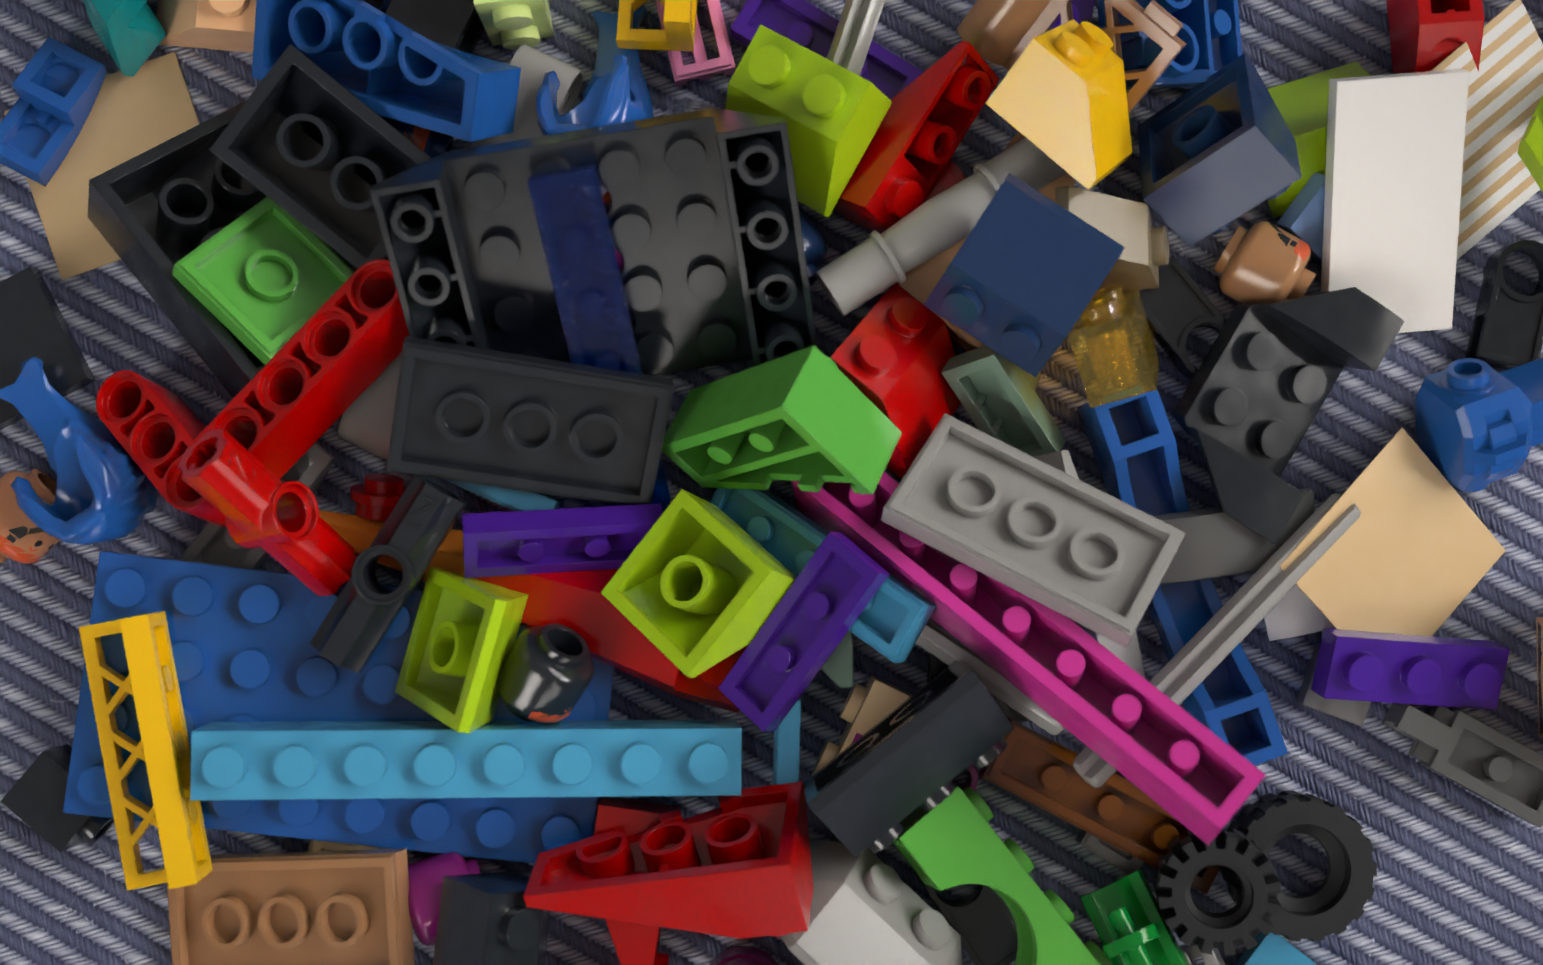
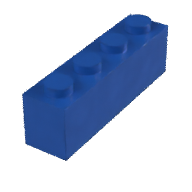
(391, 66)

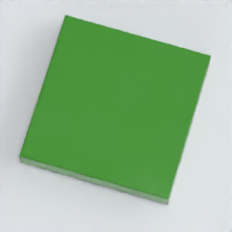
(263, 277)

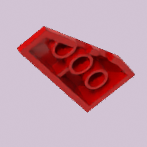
(713, 873)

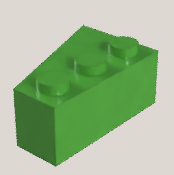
(782, 423)

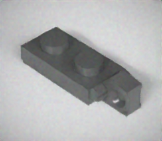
(1474, 757)

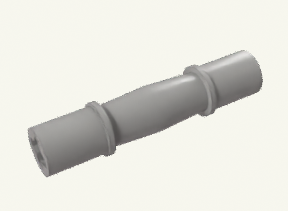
(930, 227)

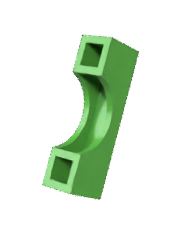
(959, 847)

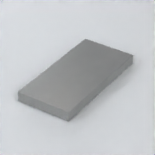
(1034, 528)

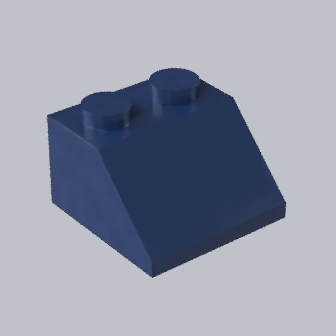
(1216, 153)
(1024, 275)

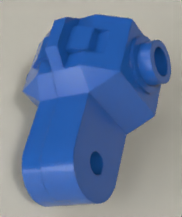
(1479, 420)

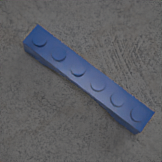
(1143, 470)

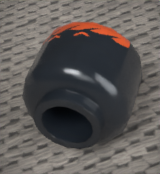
(545, 673)

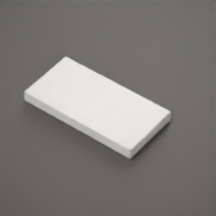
(1396, 191)

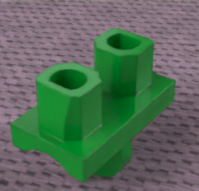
(1132, 924)

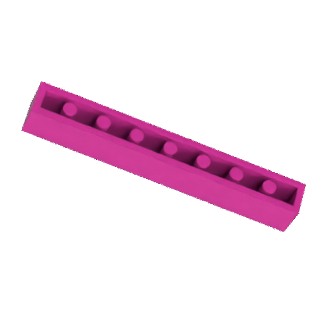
(1055, 667)

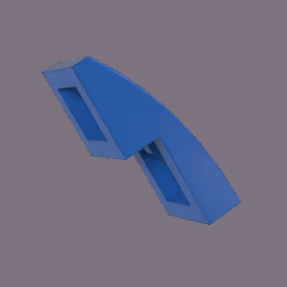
(52, 107)

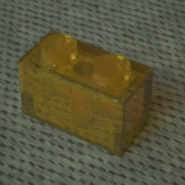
(1114, 347)

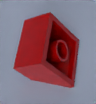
(898, 366)

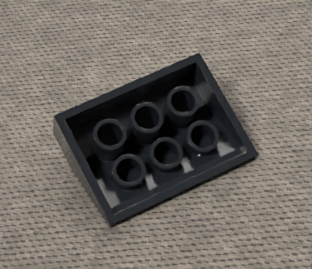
(164, 209)

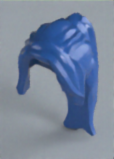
(615, 90)
(98, 483)

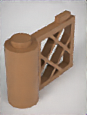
(1006, 27)

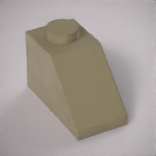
(1129, 225)

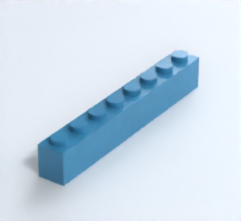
(490, 762)

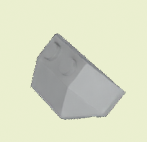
(869, 916)

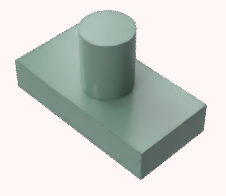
(1003, 401)

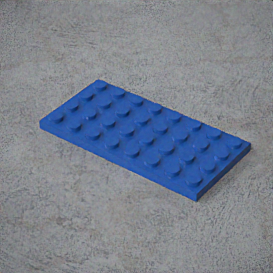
(248, 658)

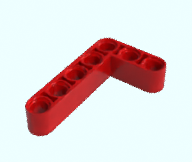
(282, 406)

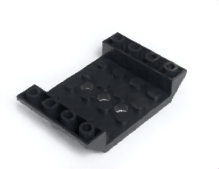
(694, 209)

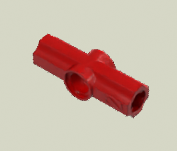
(268, 512)

